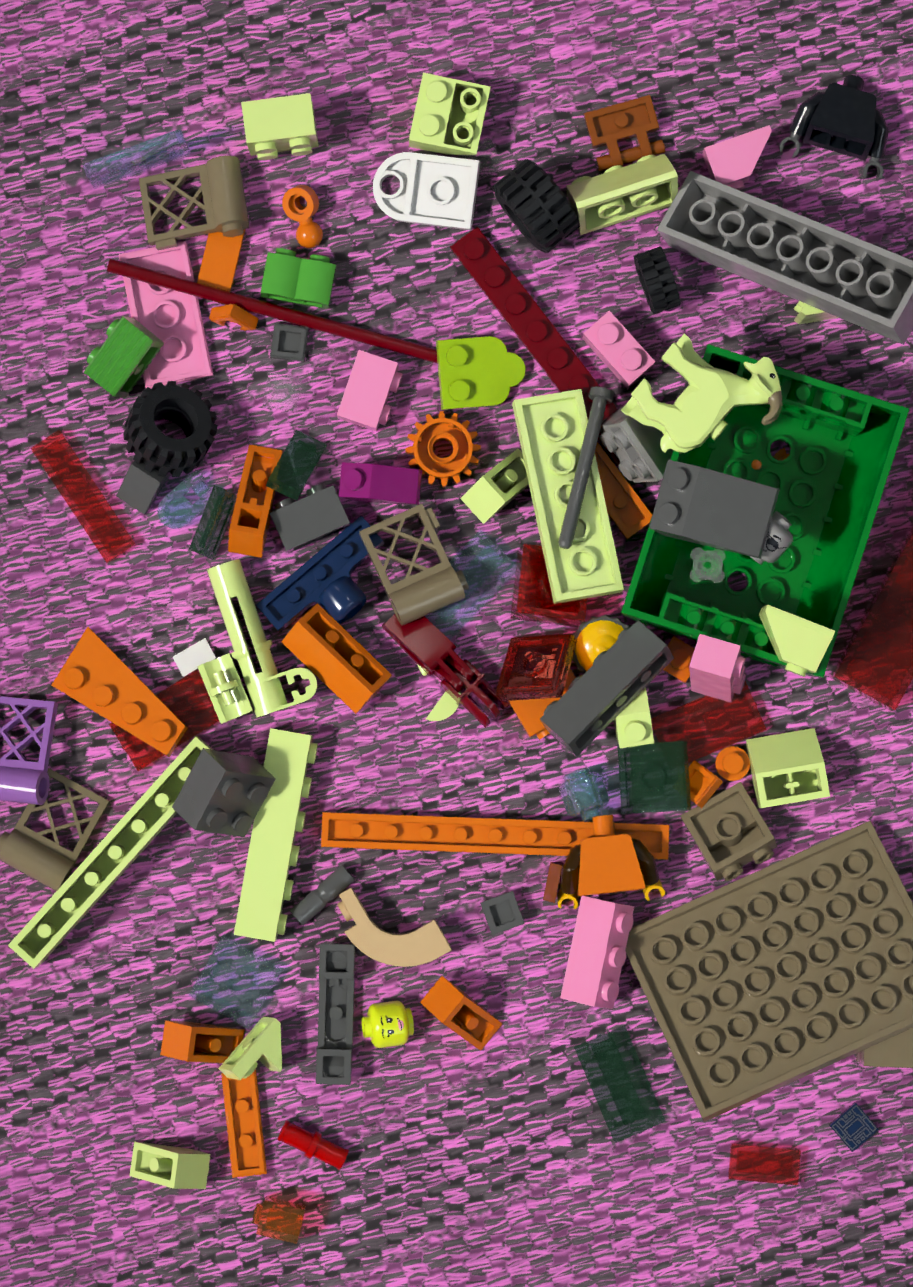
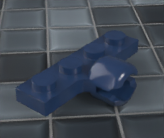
(323, 581)

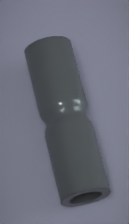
(318, 898)

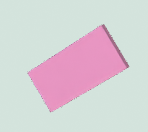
(169, 316)

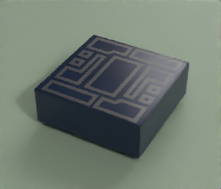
(853, 1127)

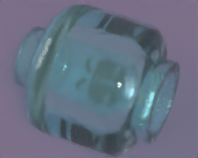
(584, 794)

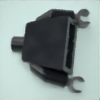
(842, 122)

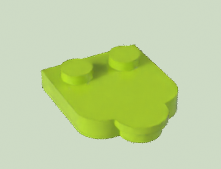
(476, 372)

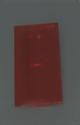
(189, 702)
(710, 723)

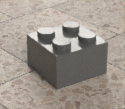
(223, 792)

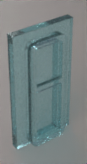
(485, 571)

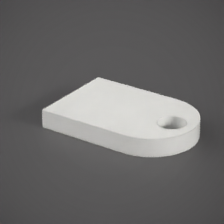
(431, 189)

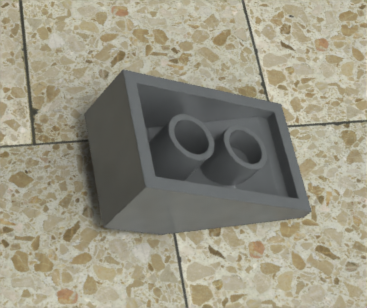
(714, 509)

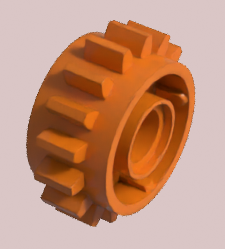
(438, 430)

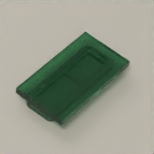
(619, 1084)

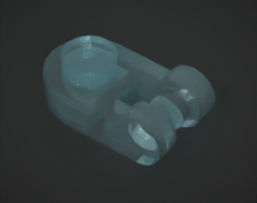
(176, 510)

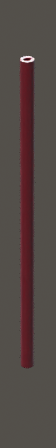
(272, 310)

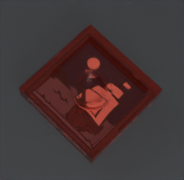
(536, 667)

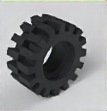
(657, 280)

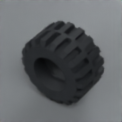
(536, 206)
(184, 409)

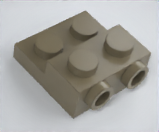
(730, 832)

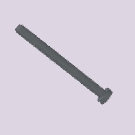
(600, 397)

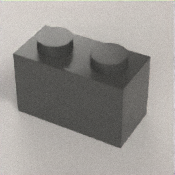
(309, 517)

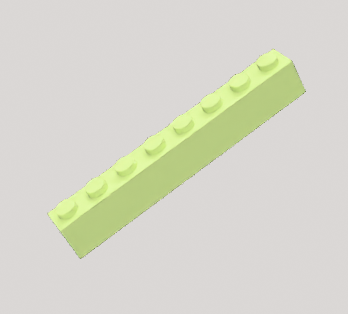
(106, 862)

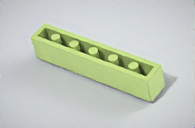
(273, 837)

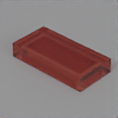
(764, 1164)

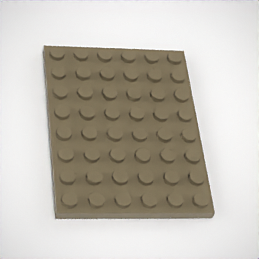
(781, 970)

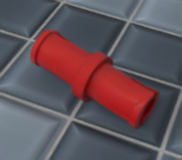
(313, 1145)

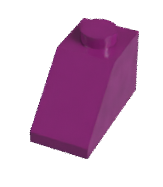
(380, 483)

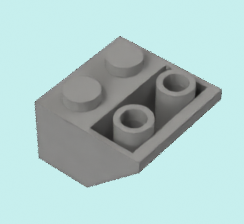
(635, 447)

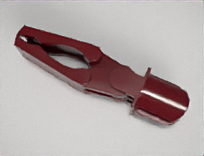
(437, 656)

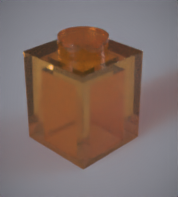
(279, 1219)

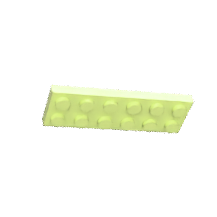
(551, 441)

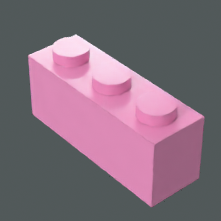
(717, 668)
(597, 952)

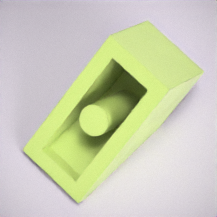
(497, 487)
(634, 723)
(170, 1166)

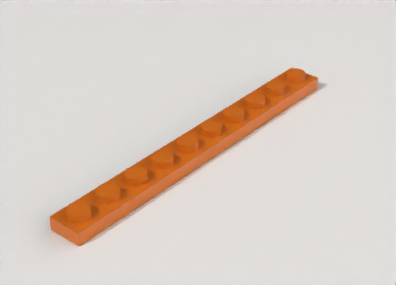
(475, 834)

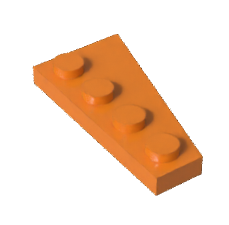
(109, 688)

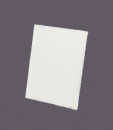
(194, 656)

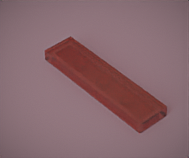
(83, 496)

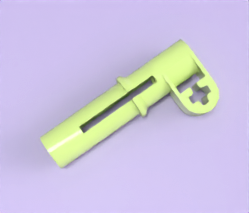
(263, 687)

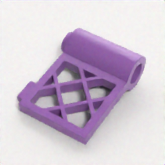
(22, 779)

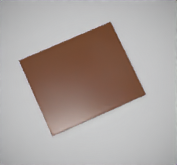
(552, 882)

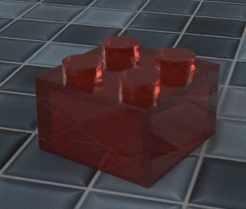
(533, 595)

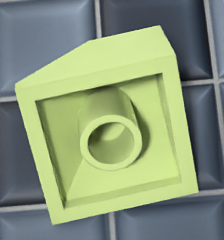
(796, 639)

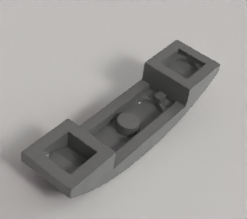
(335, 1014)

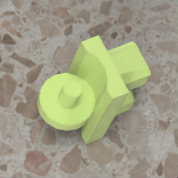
(225, 688)

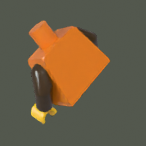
(608, 865)

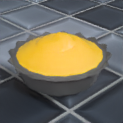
(593, 638)

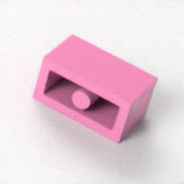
(618, 349)
(369, 390)

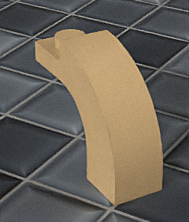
(390, 948)

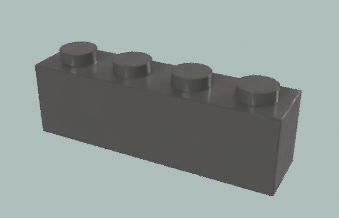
(606, 687)

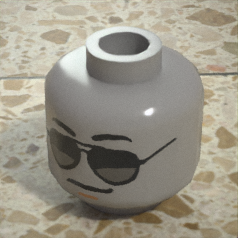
(777, 540)

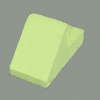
(260, 1044)

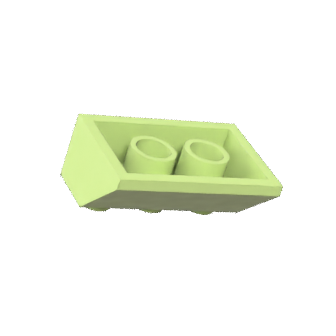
(623, 192)

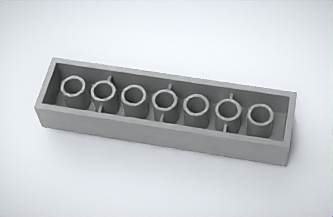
(792, 255)

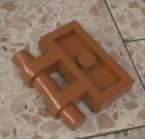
(622, 122)

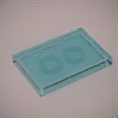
(136, 159)

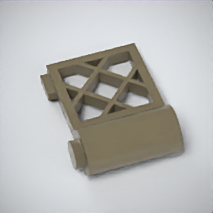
(222, 198)
(423, 591)
(40, 856)

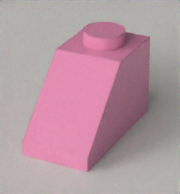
(735, 159)

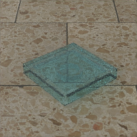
(236, 982)

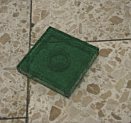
(654, 778)

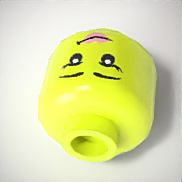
(388, 1024)

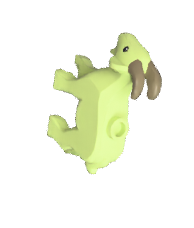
(706, 400)

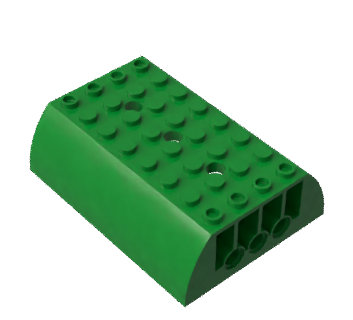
(827, 491)

